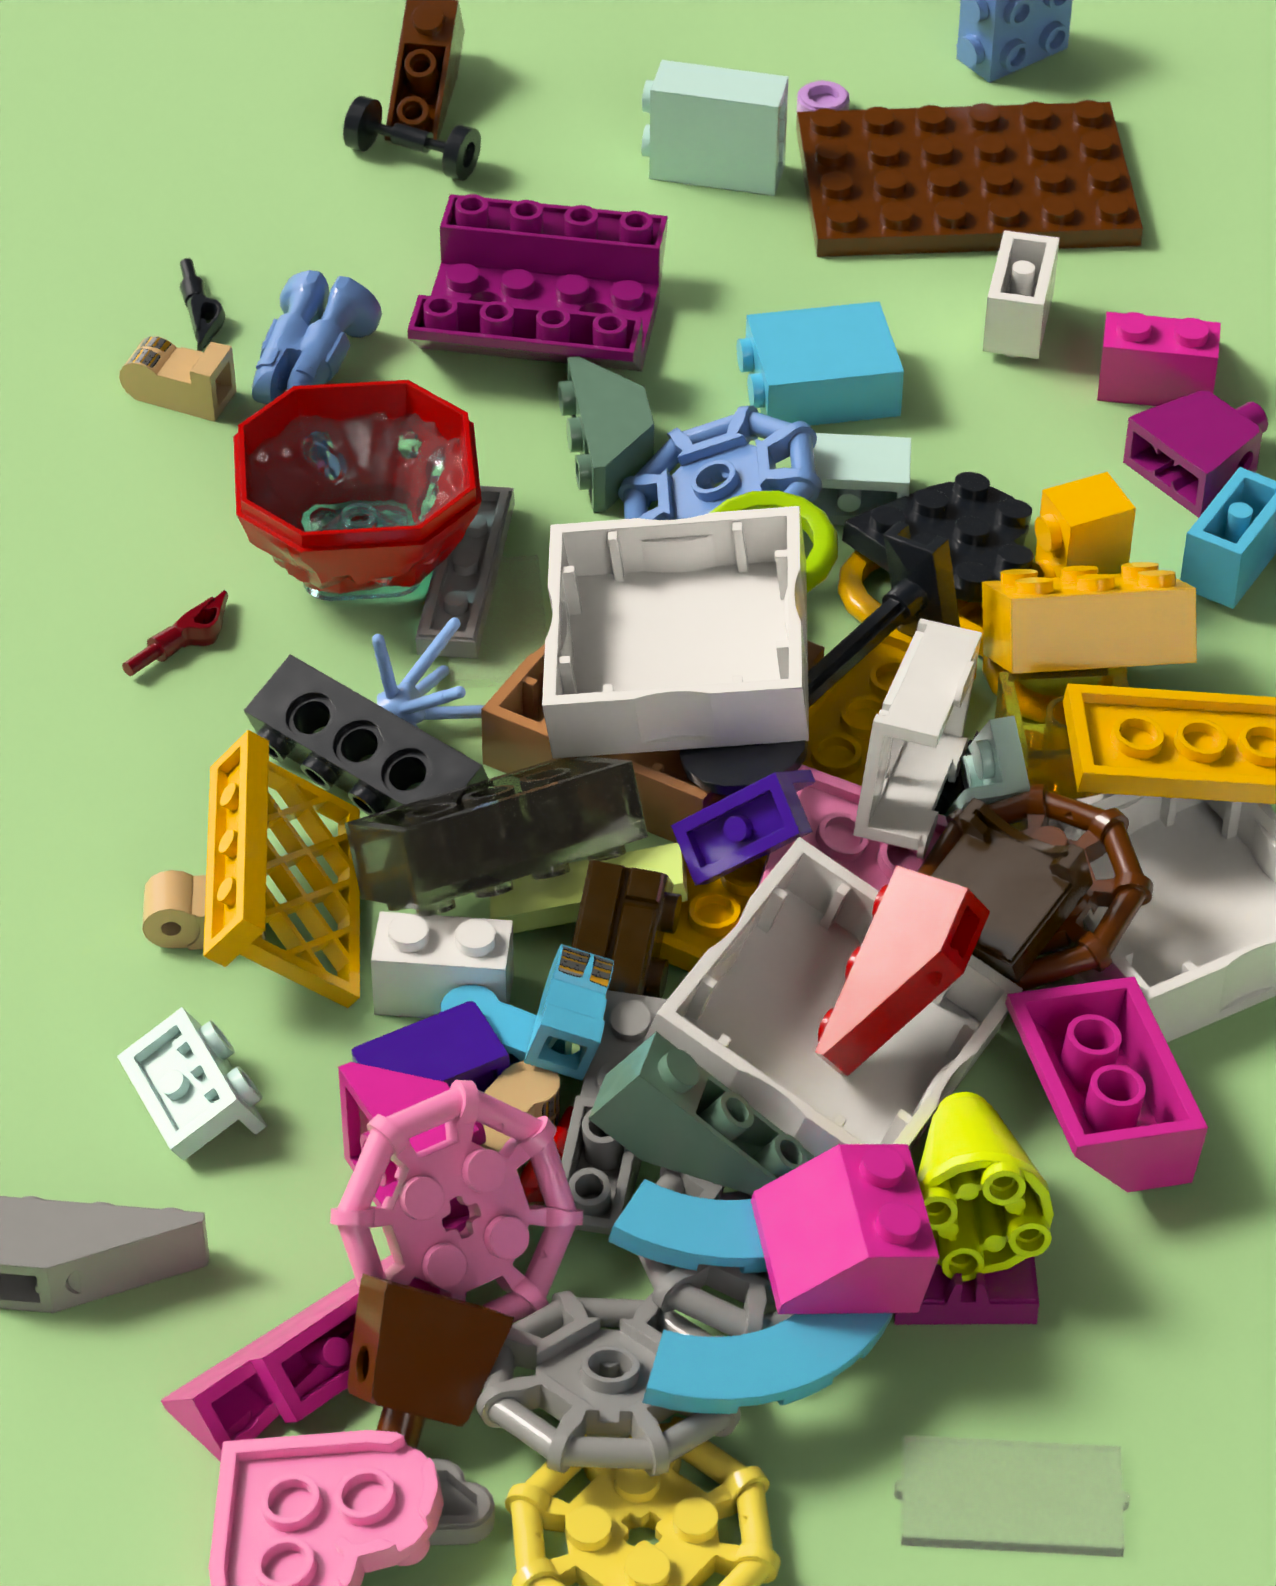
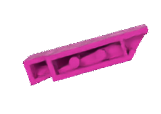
(279, 1373)

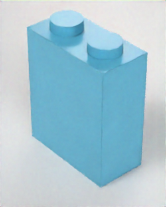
(822, 364)

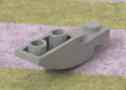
(595, 1164)

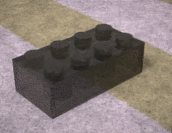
(496, 833)

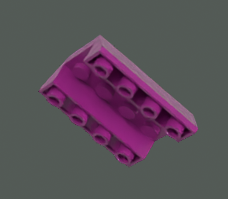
(543, 282)

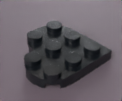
(979, 521)

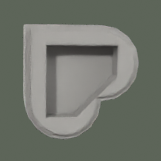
(466, 1511)

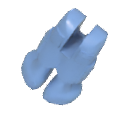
(310, 336)

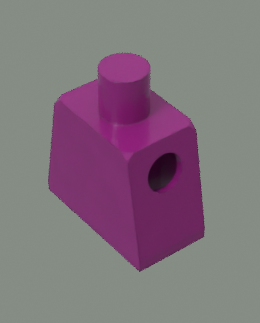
(1194, 446)

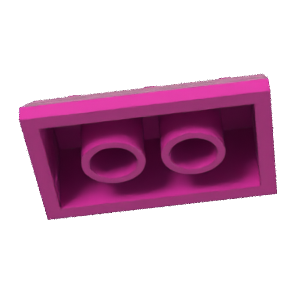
(1112, 1081)

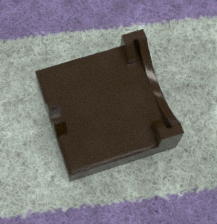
(1020, 881)

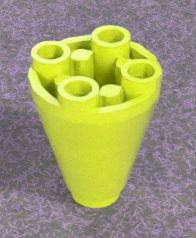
(981, 1190)

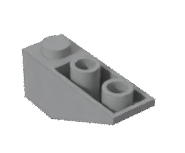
(82, 1252)

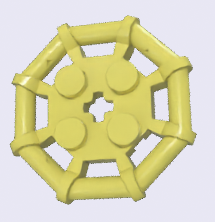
(627, 1499)

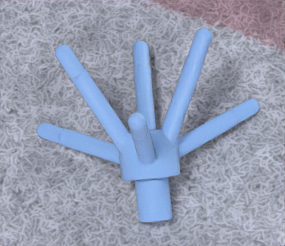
(408, 697)

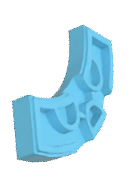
(689, 1230)
(759, 1366)

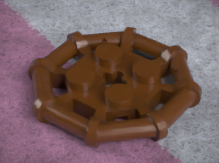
(1122, 894)

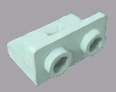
(993, 765)
(190, 1083)

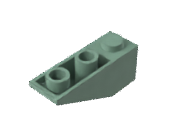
(690, 1122)

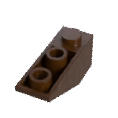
(426, 64)

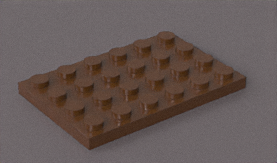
(964, 176)

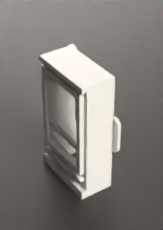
(918, 737)

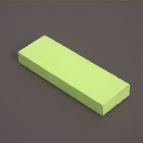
(557, 899)

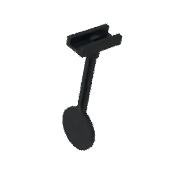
(920, 589)

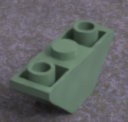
(608, 428)

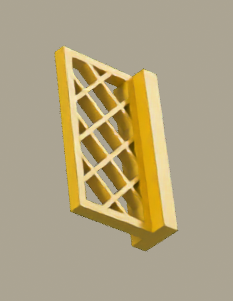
(243, 856)

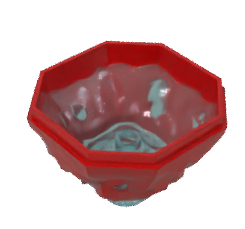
(357, 485)

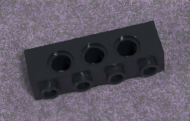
(304, 699)

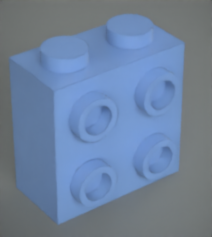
(1010, 34)

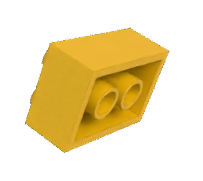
(1089, 619)

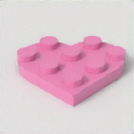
(321, 1509)

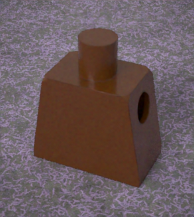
(421, 1355)

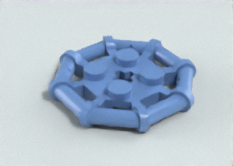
(719, 454)

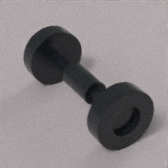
(364, 124)

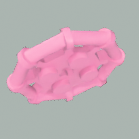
(479, 1179)

